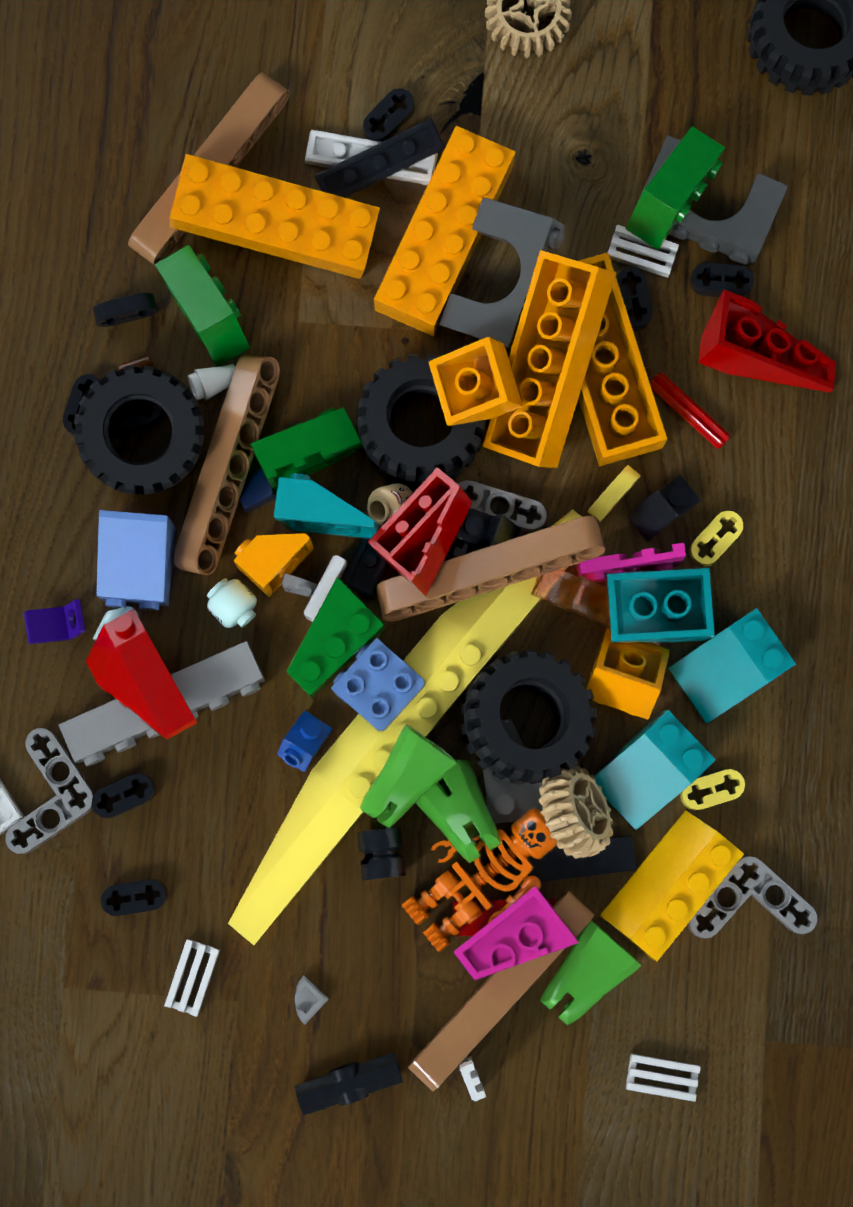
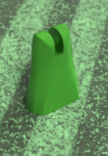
(407, 774)
(461, 811)
(589, 973)

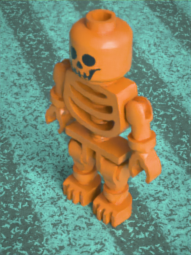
(528, 839)

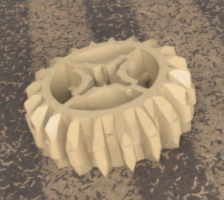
(505, 24)
(576, 812)

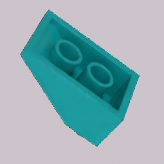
(312, 509)
(661, 606)
(731, 666)
(652, 768)

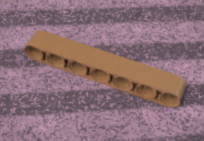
(225, 145)
(226, 464)
(495, 568)
(489, 1005)

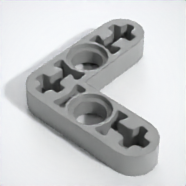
(486, 494)
(60, 803)
(757, 889)

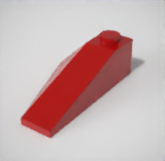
(752, 346)
(135, 674)

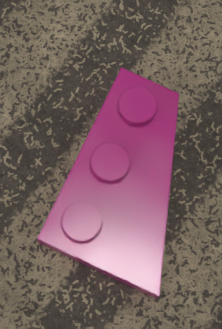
(644, 560)
(516, 936)

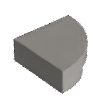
(298, 585)
(308, 999)

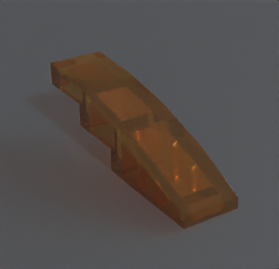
(575, 595)

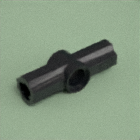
(348, 1083)

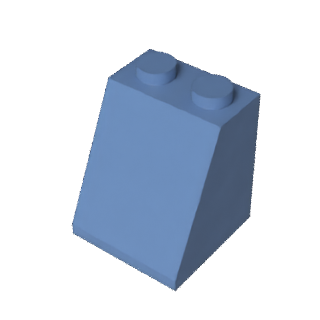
(135, 559)

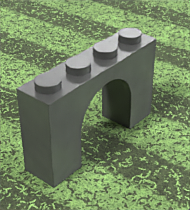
(528, 235)
(739, 235)

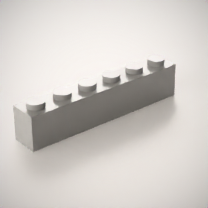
(201, 685)

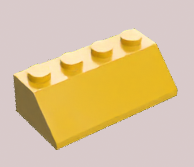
(671, 885)

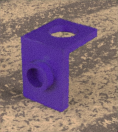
(54, 623)

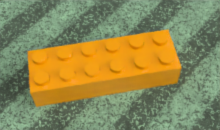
(273, 216)
(441, 231)
(551, 357)
(616, 387)

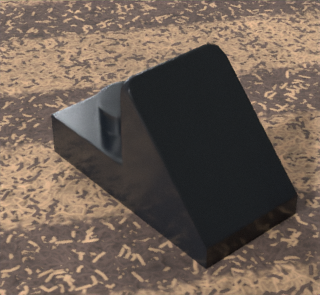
(663, 508)
(486, 530)

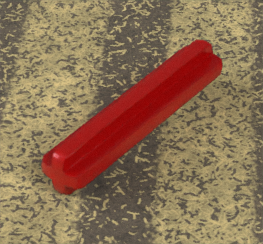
(689, 410)

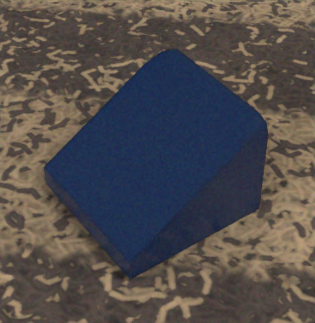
(256, 491)

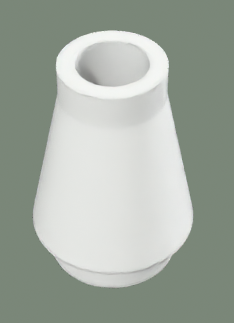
(210, 381)

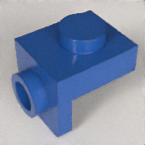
(303, 741)

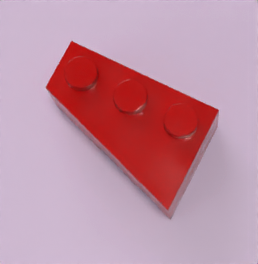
(423, 530)

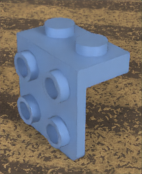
(378, 685)

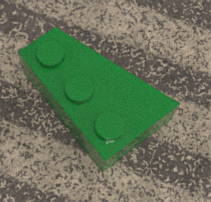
(675, 186)
(203, 304)
(307, 446)
(333, 639)

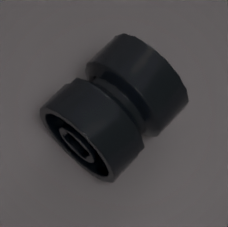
(381, 853)

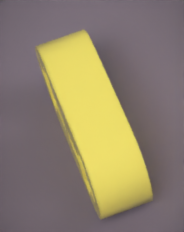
(614, 493)
(710, 532)
(715, 797)

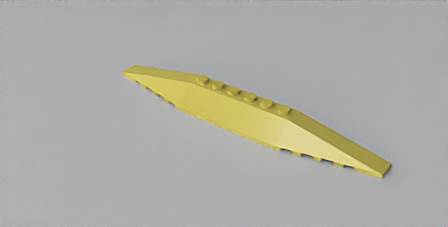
(331, 797)

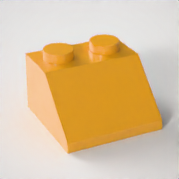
(475, 382)
(270, 557)
(628, 675)

